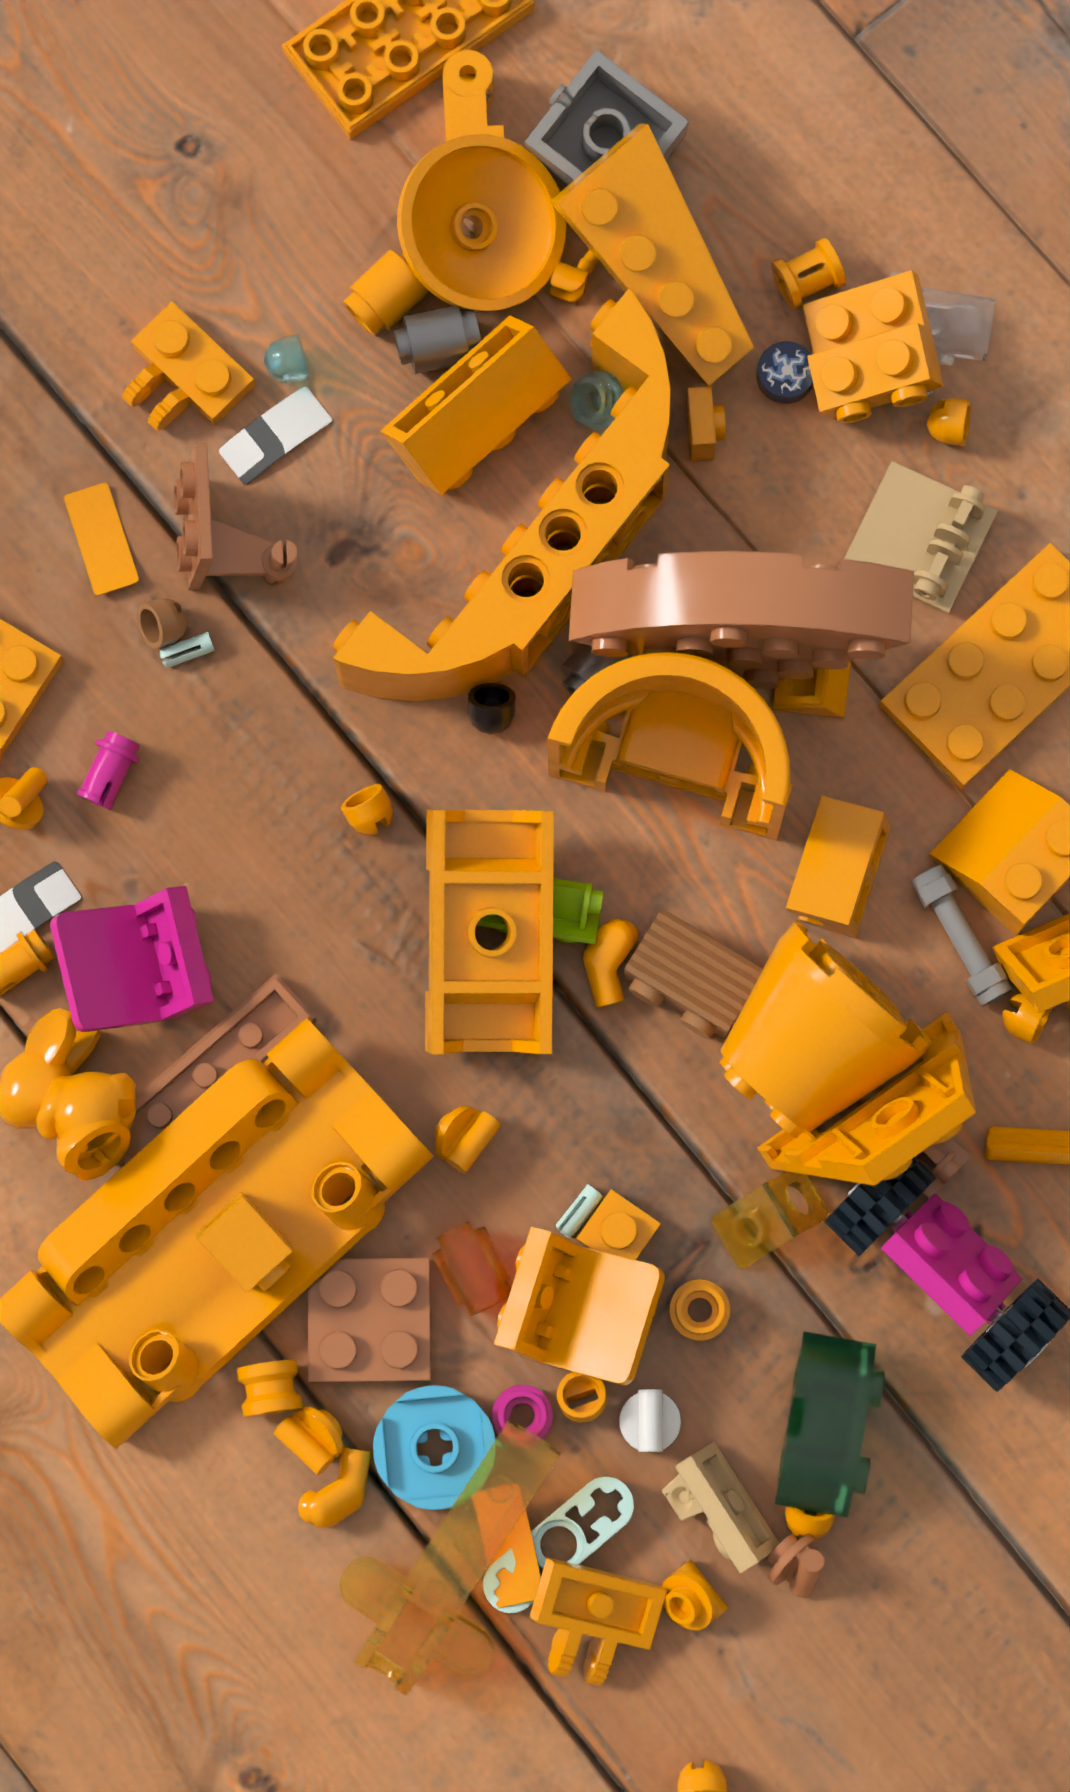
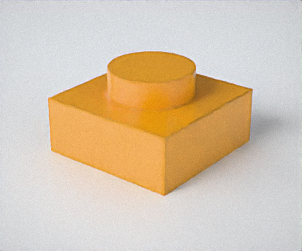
(705, 423)
(618, 1228)

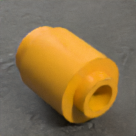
(384, 293)

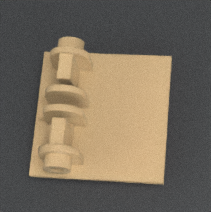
(925, 530)

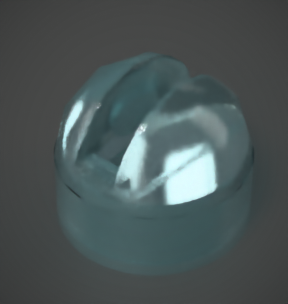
(287, 360)

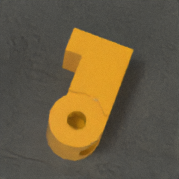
(468, 94)

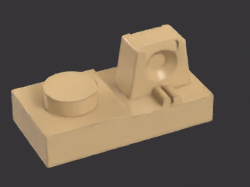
(711, 1486)

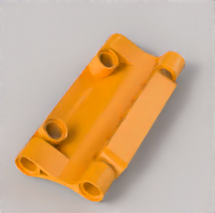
(134, 1285)

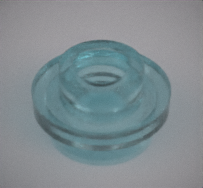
(585, 399)

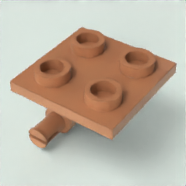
(215, 547)

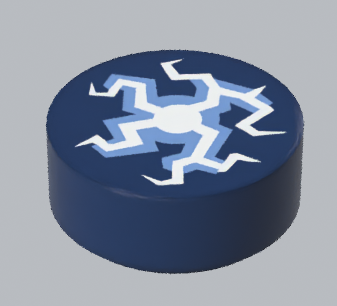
(784, 372)

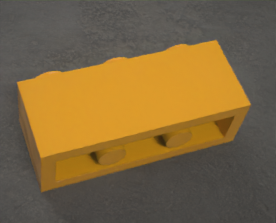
(476, 405)

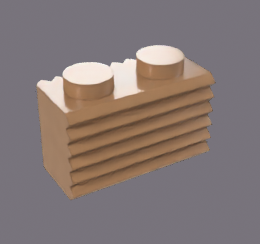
(691, 975)

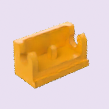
(839, 866)

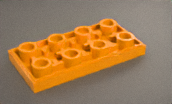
(382, 52)

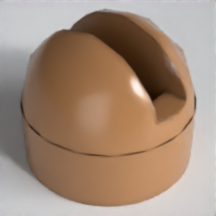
(161, 622)

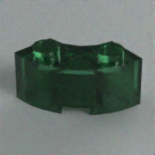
(827, 1424)

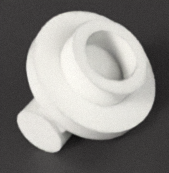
(650, 1421)

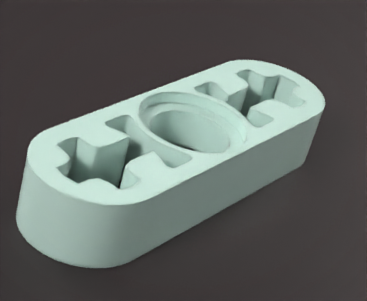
(585, 1503)

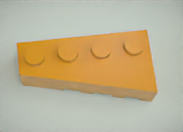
(648, 242)

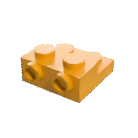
(871, 348)

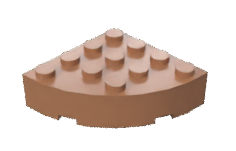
(744, 611)

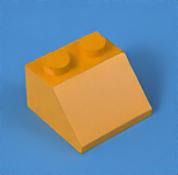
(1010, 850)

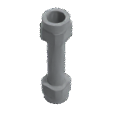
(936, 890)

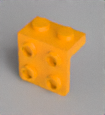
(579, 1308)

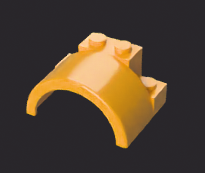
(678, 731)

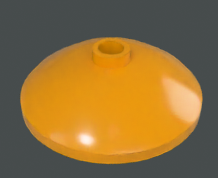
(515, 223)

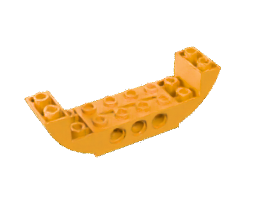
(511, 632)

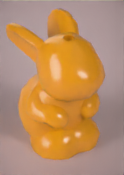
(83, 1111)

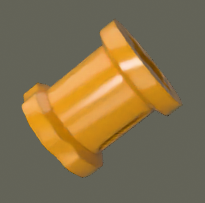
(821, 258)

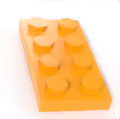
(991, 672)

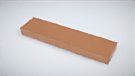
(242, 1035)

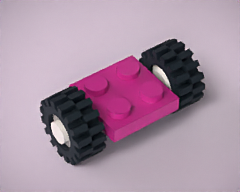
(955, 1271)

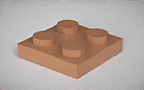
(370, 1322)

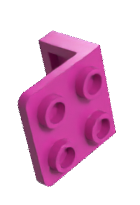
(132, 962)

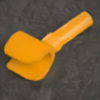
(571, 281)

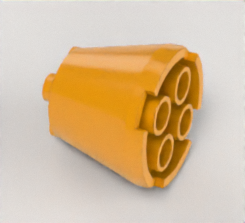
(816, 1035)

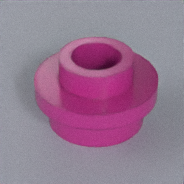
(524, 1395)

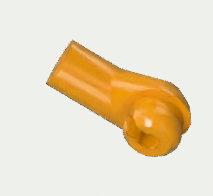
(604, 957)
(340, 1497)

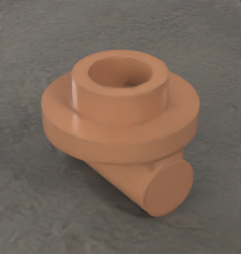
(797, 1563)

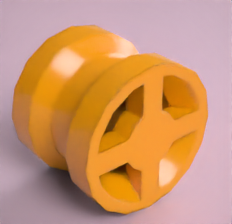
(269, 1388)

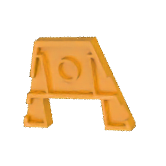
(891, 1126)

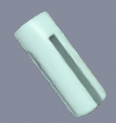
(205, 647)
(579, 1211)

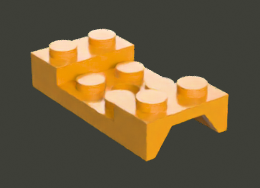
(476, 869)

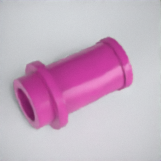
(109, 769)

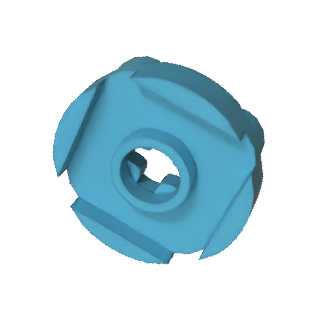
(408, 1424)

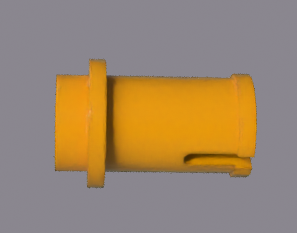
(23, 959)

